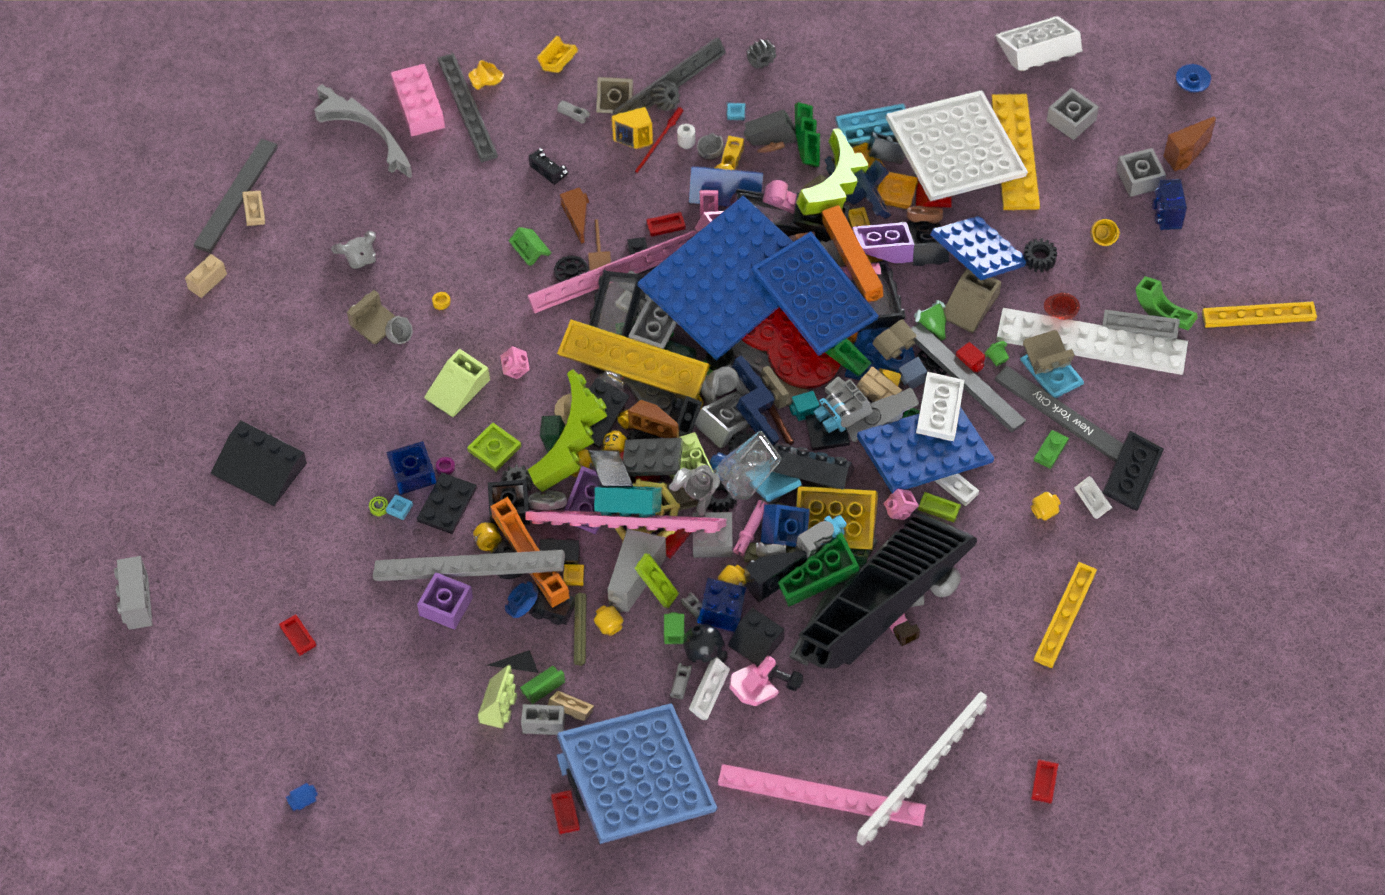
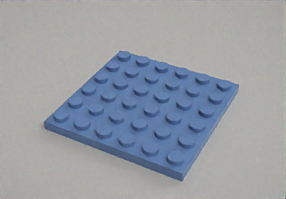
(636, 773)

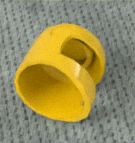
(1104, 232)

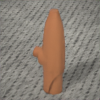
(771, 147)

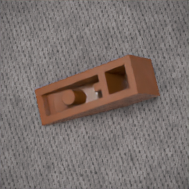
(575, 207)
(653, 420)

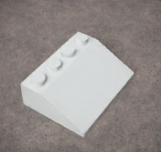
(1040, 43)

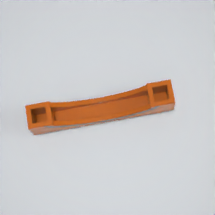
(514, 530)

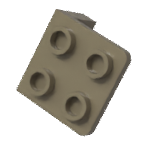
(370, 317)
(1047, 352)
(781, 391)

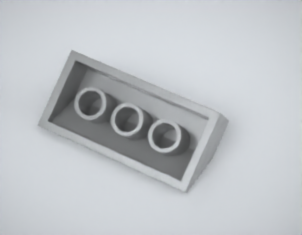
(653, 325)

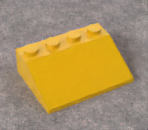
(855, 507)

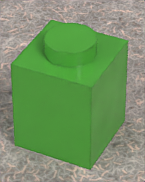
(673, 628)

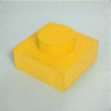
(573, 575)

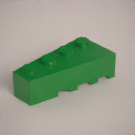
(820, 572)

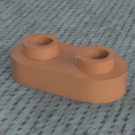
(929, 214)

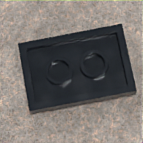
(446, 503)

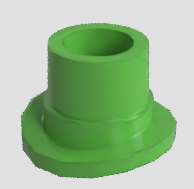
(997, 353)

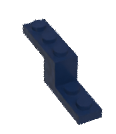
(864, 188)
(756, 401)

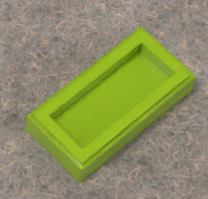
(939, 507)

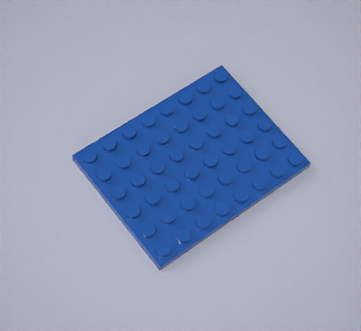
(710, 278)

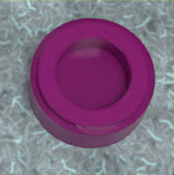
(445, 465)

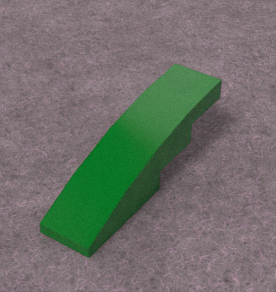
(806, 135)
(849, 357)

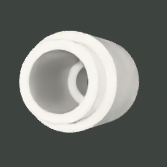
(686, 136)

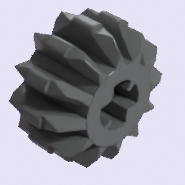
(761, 53)
(666, 95)
(517, 474)

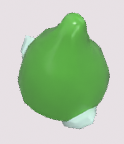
(933, 319)

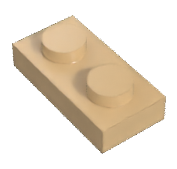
(253, 208)
(572, 706)

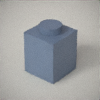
(913, 373)

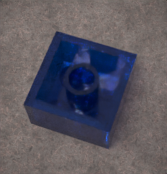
(1169, 204)
(411, 468)
(721, 604)

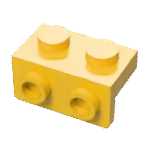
(556, 55)

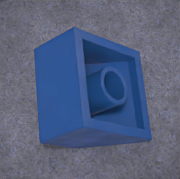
(783, 524)

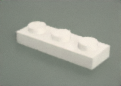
(709, 689)

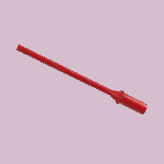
(672, 121)

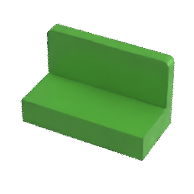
(528, 245)
(543, 684)

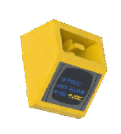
(633, 128)

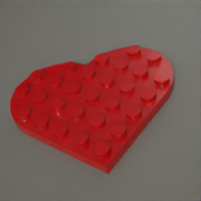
(790, 353)

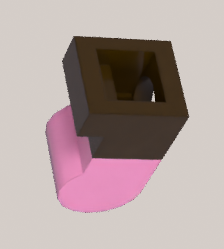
(904, 631)

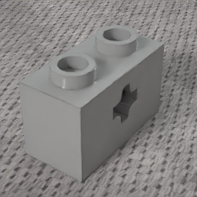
(542, 719)

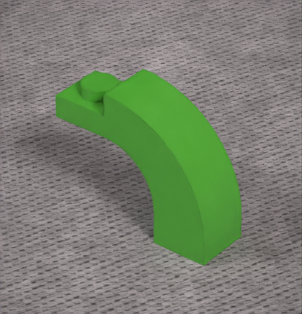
(1156, 304)

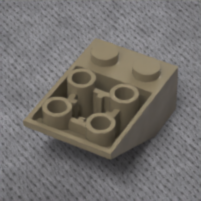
(971, 300)

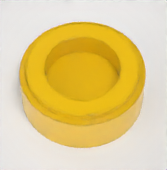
(441, 300)

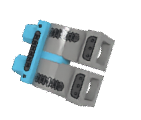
(843, 408)
(820, 535)

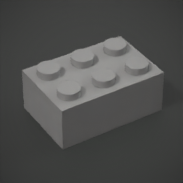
(133, 593)

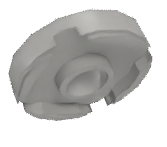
(548, 501)

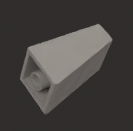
(625, 581)

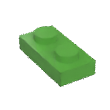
(1051, 449)

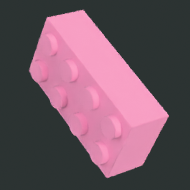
(417, 100)

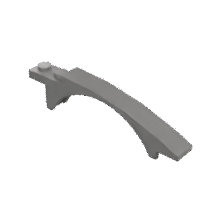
(338, 108)

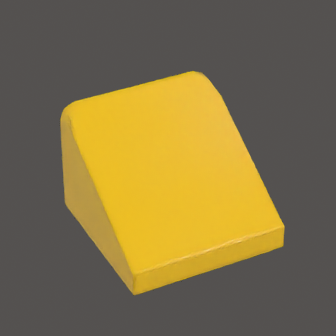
(892, 376)

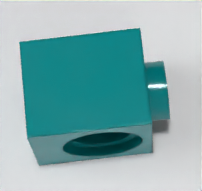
(804, 405)

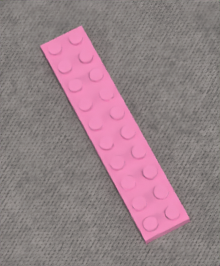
(594, 519)

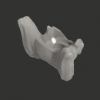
(355, 247)
(722, 382)
(697, 485)

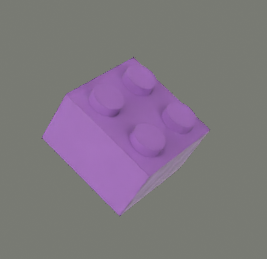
(445, 601)

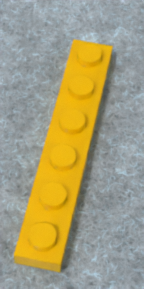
(1259, 314)
(1065, 615)

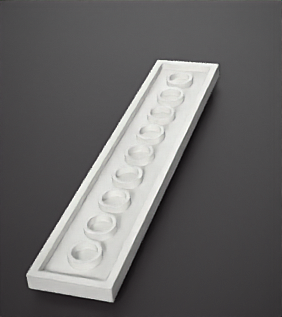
(1097, 341)

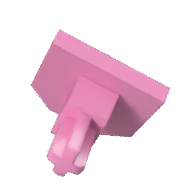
(752, 683)

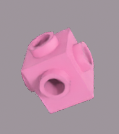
(514, 362)
(901, 504)

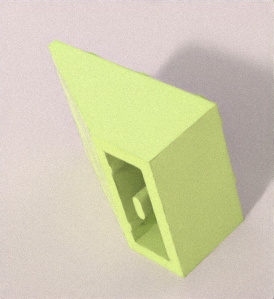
(457, 383)
(692, 453)
(498, 699)

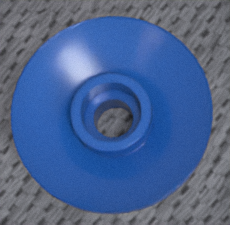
(1193, 78)

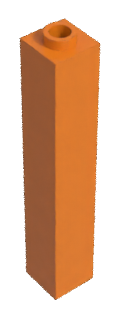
(852, 254)

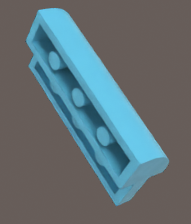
(859, 125)

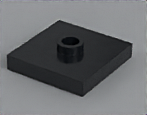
(820, 437)

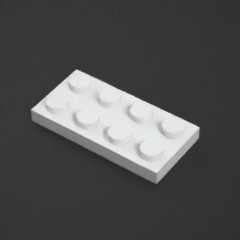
(940, 406)

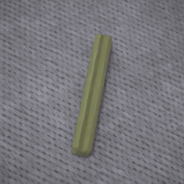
(580, 629)

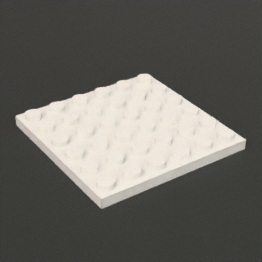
(956, 145)

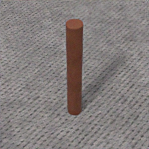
(780, 424)

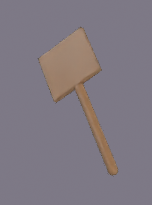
(598, 258)

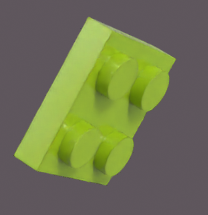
(494, 447)

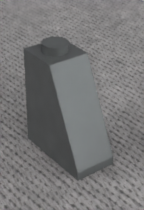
(771, 128)

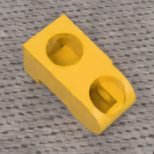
(732, 151)

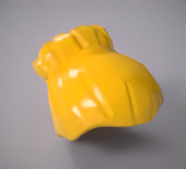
(485, 75)

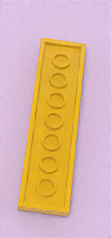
(1014, 117)
(633, 359)

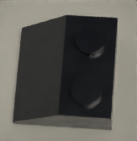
(516, 492)
(756, 637)

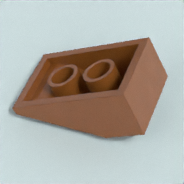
(1187, 143)

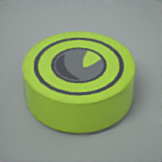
(378, 506)

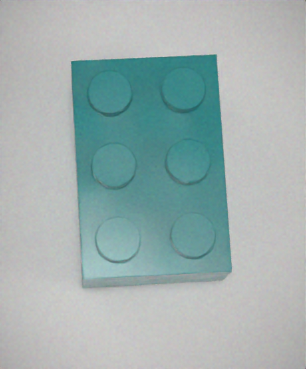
(628, 500)

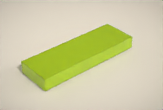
(656, 580)

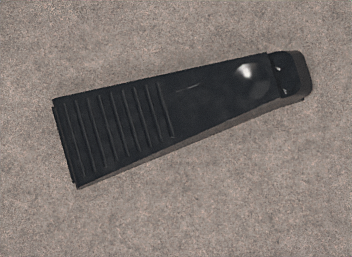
(883, 590)

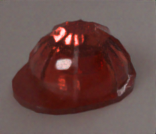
(1062, 306)

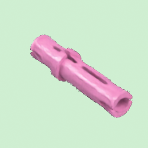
(747, 534)

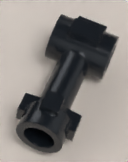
(793, 681)

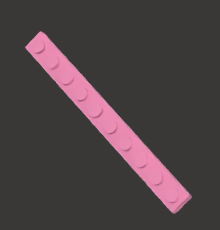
(589, 281)
(816, 794)

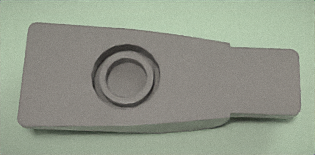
(885, 412)

